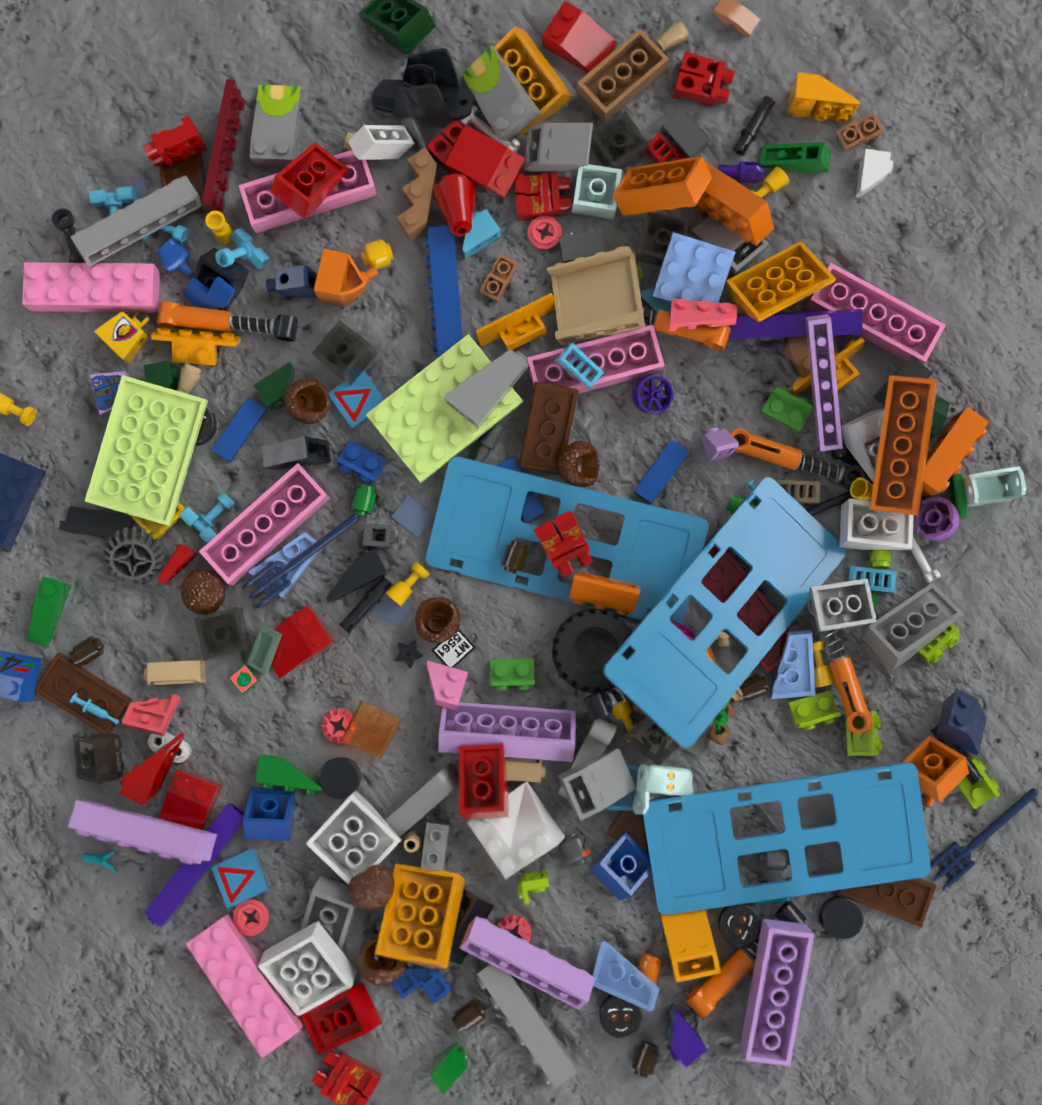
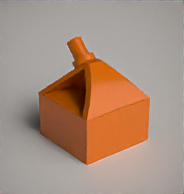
(339, 279)
(938, 769)

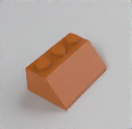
(604, 592)

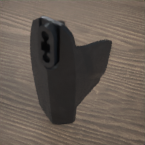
(426, 90)

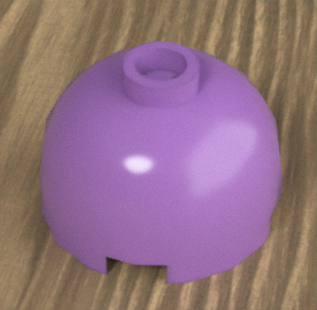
(936, 519)

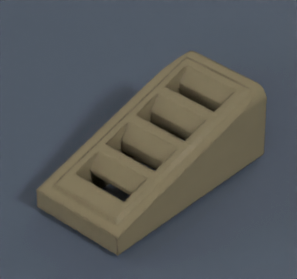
(815, 485)

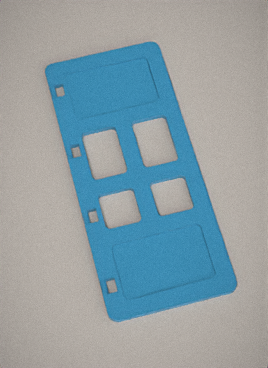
(483, 513)
(672, 674)
(875, 824)

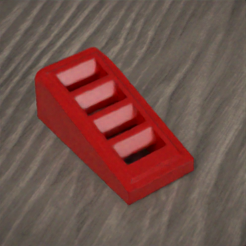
(665, 145)
(179, 560)

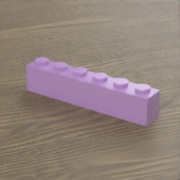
(824, 382)
(527, 962)

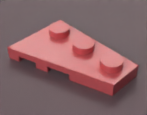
(696, 313)

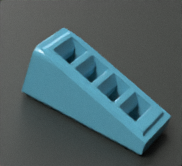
(567, 365)
(891, 579)

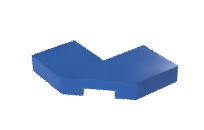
(217, 297)
(431, 981)

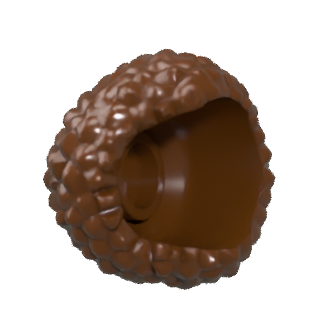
(307, 401)
(579, 464)
(203, 591)
(437, 619)
(372, 887)
(376, 968)

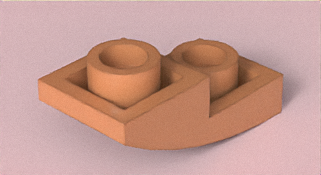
(738, 15)
(860, 132)
(499, 277)

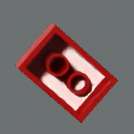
(577, 38)
(484, 161)
(308, 180)
(301, 640)
(149, 776)
(483, 782)
(190, 799)
(341, 1019)

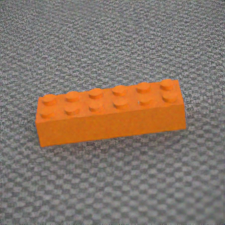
(903, 445)

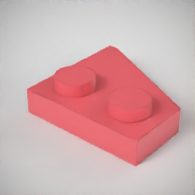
(151, 715)

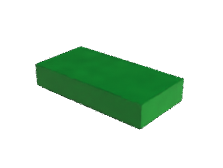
(957, 494)

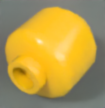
(377, 254)

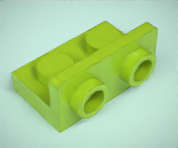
(934, 650)
(814, 709)
(866, 743)
(981, 791)
(532, 881)

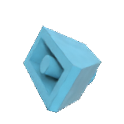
(483, 233)

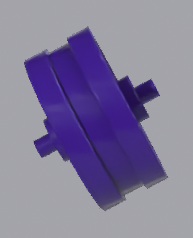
(652, 394)

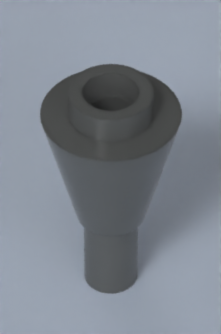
(413, 128)

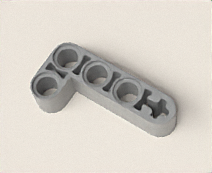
(593, 745)
(423, 800)

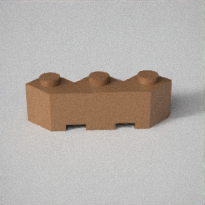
(419, 195)

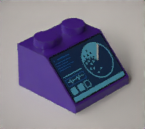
(683, 1040)

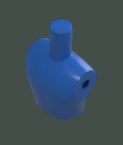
(174, 257)

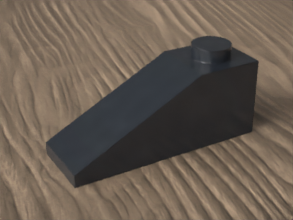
(361, 572)

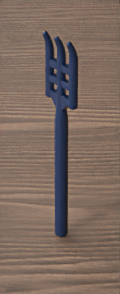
(282, 572)
(965, 852)

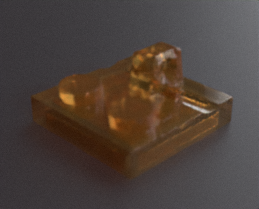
(371, 729)

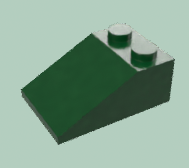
(399, 22)

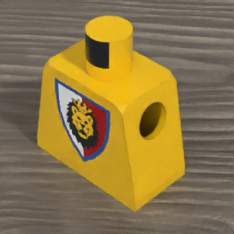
(124, 334)

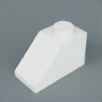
(872, 170)

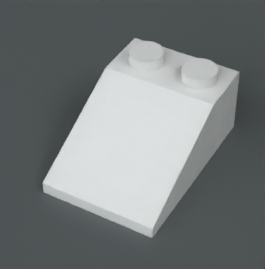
(874, 529)

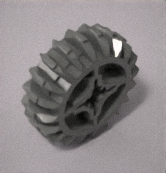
(122, 559)

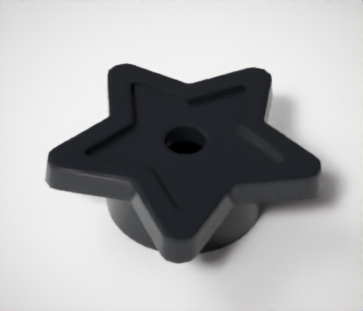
(414, 653)

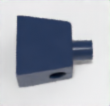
(293, 282)

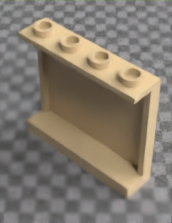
(596, 296)

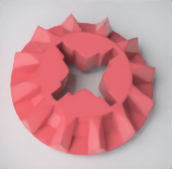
(539, 224)
(335, 716)
(240, 917)
(511, 921)

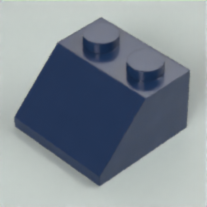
(962, 722)

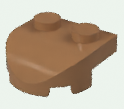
(798, 353)

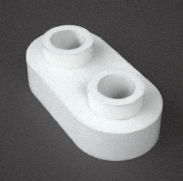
(185, 747)

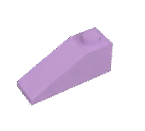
(718, 444)

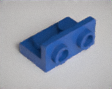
(361, 461)

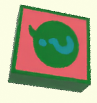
(244, 679)

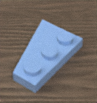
(283, 557)
(795, 668)
(622, 979)

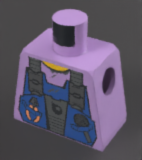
(105, 390)

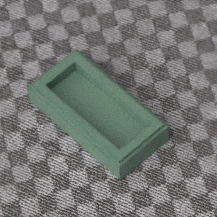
(264, 649)

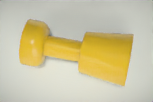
(773, 182)
(221, 229)
(7, 406)
(861, 489)
(401, 590)
(822, 672)
(622, 712)

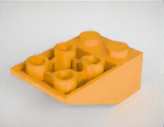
(820, 99)
(690, 945)

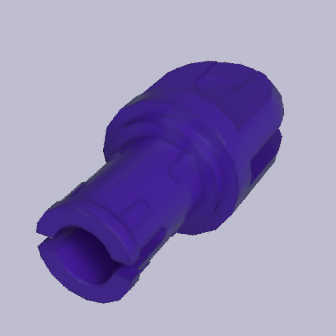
(744, 171)

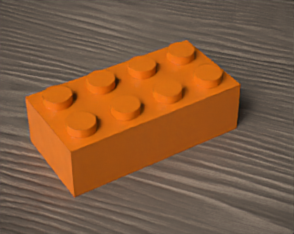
(662, 186)
(736, 207)
(950, 449)

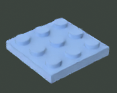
(693, 270)

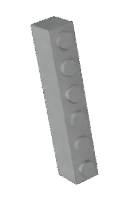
(136, 221)
(528, 1023)

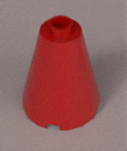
(456, 202)

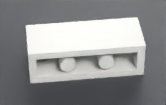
(380, 142)

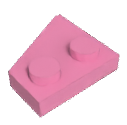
(446, 684)

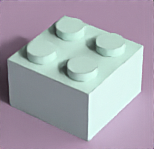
(595, 191)

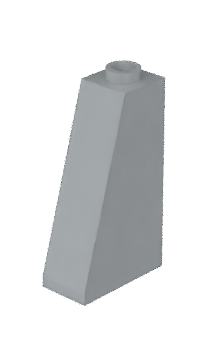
(485, 390)

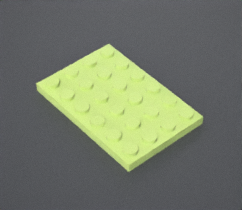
(422, 425)
(146, 450)

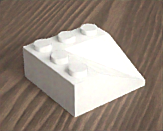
(521, 836)
(353, 838)
(307, 968)

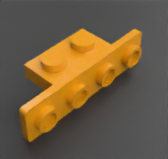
(518, 325)
(195, 347)
(844, 369)

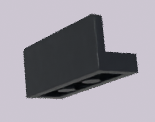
(95, 522)
(469, 908)

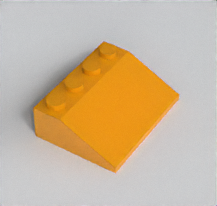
(533, 73)
(778, 282)
(421, 916)

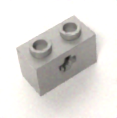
(435, 845)

